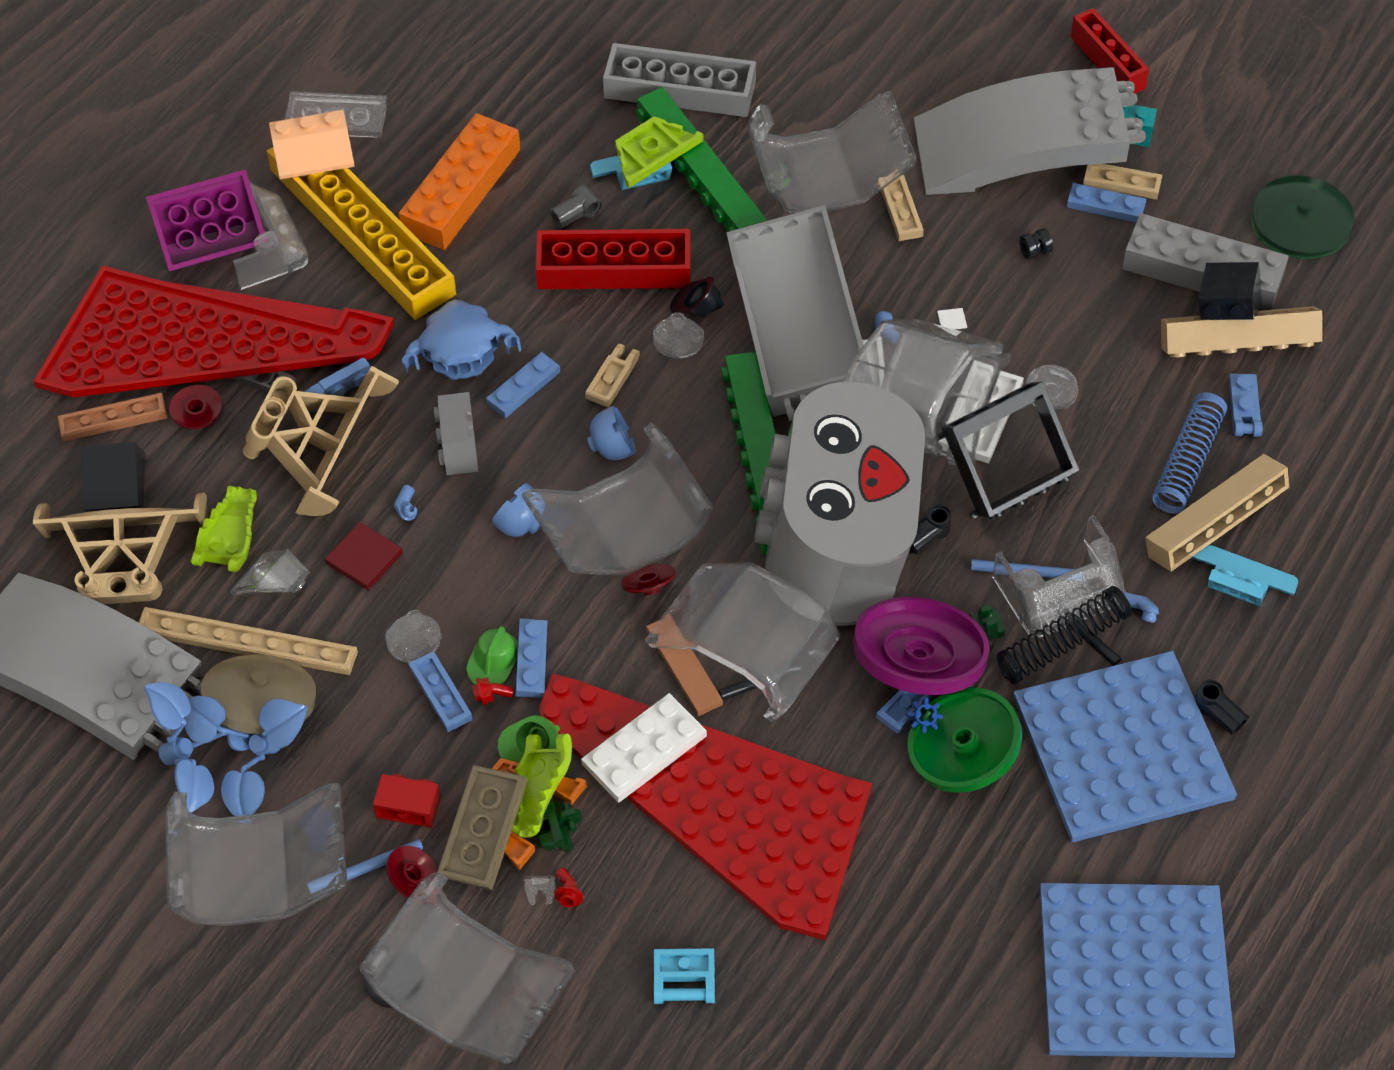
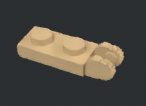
(611, 376)

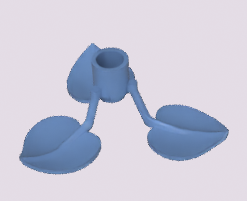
(169, 708)
(280, 720)

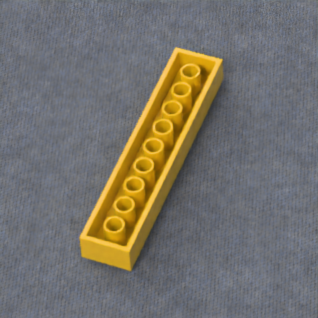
(374, 237)

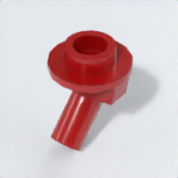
(484, 690)
(568, 894)

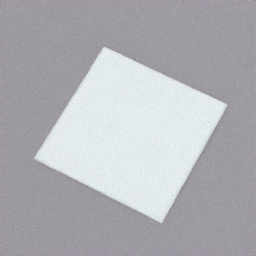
(952, 318)

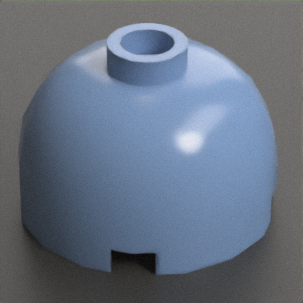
(610, 435)
(515, 517)

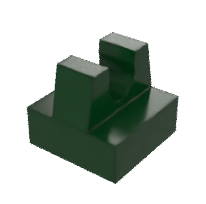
(990, 621)

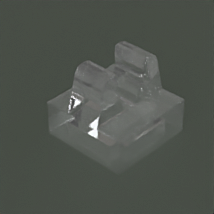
(536, 883)

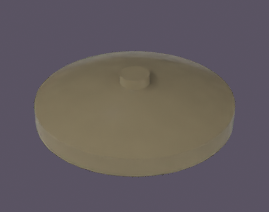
(252, 680)

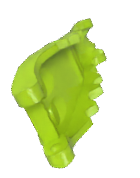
(227, 533)
(544, 772)

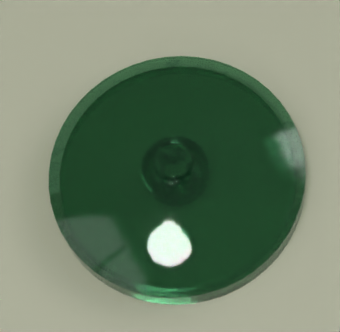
(1302, 217)

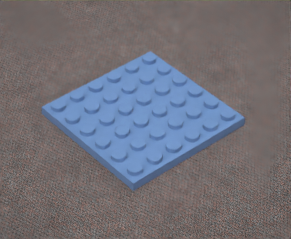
(1123, 746)
(1135, 970)

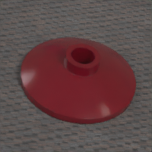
(193, 399)
(648, 579)
(408, 867)

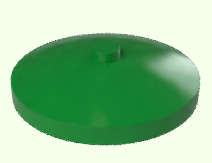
(972, 742)

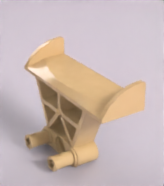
(284, 395)
(141, 582)

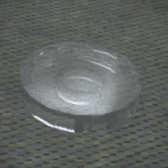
(1059, 383)

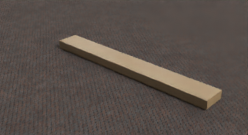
(249, 640)

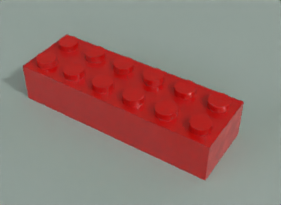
(613, 259)

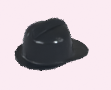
(697, 298)

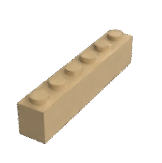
(1268, 328)
(1217, 512)

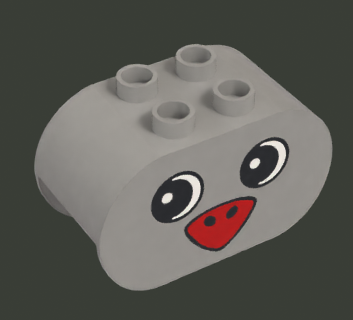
(843, 496)

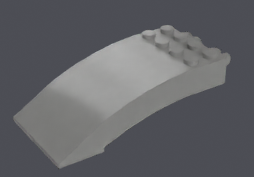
(1026, 129)
(796, 305)
(88, 662)

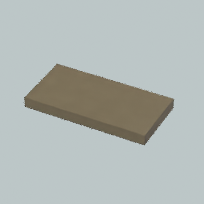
(482, 827)

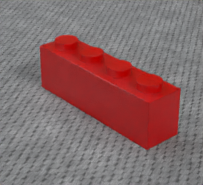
(1108, 48)

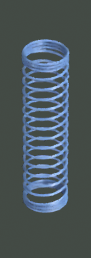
(1164, 489)

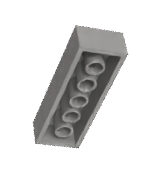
(689, 78)
(1181, 253)

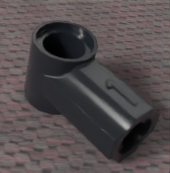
(929, 530)
(1221, 707)

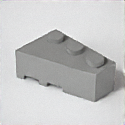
(456, 434)

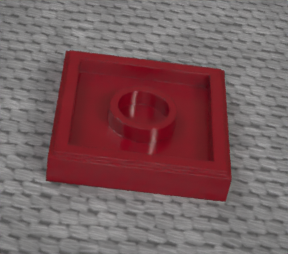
(363, 556)

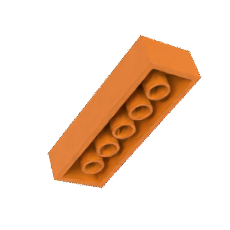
(460, 181)

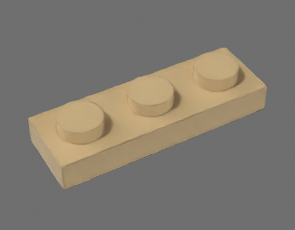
(1123, 180)
(902, 210)

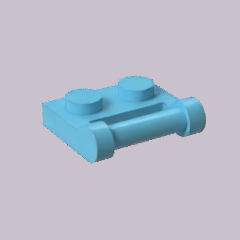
(684, 966)

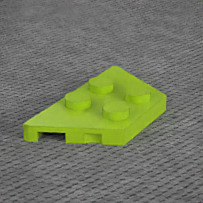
(652, 147)

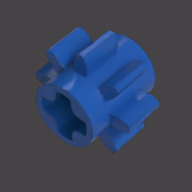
(932, 717)

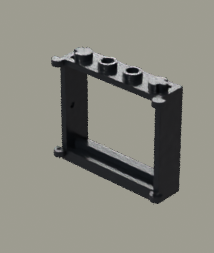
(991, 413)

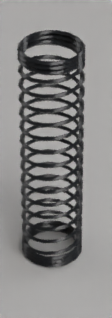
(1014, 670)

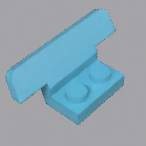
(612, 165)
(1243, 576)

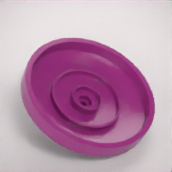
(921, 645)

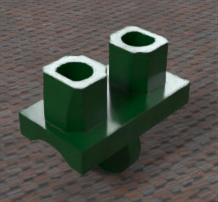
(560, 820)

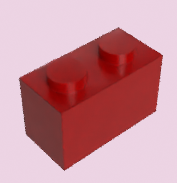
(407, 800)

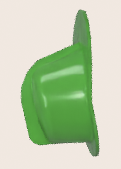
(493, 656)
(513, 739)

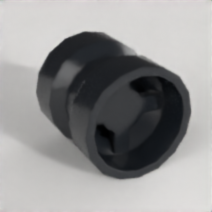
(1036, 243)

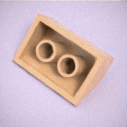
(311, 144)

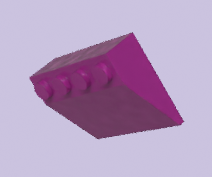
(205, 220)

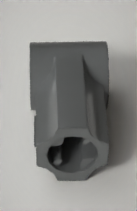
(581, 203)

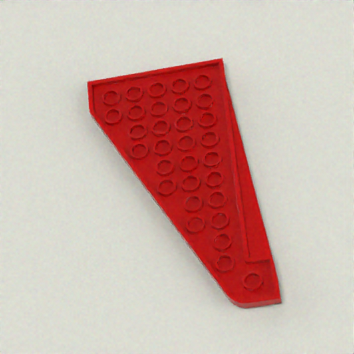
(165, 333)
(745, 811)

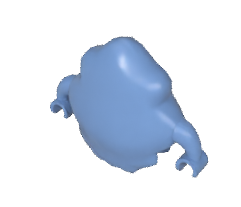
(460, 341)

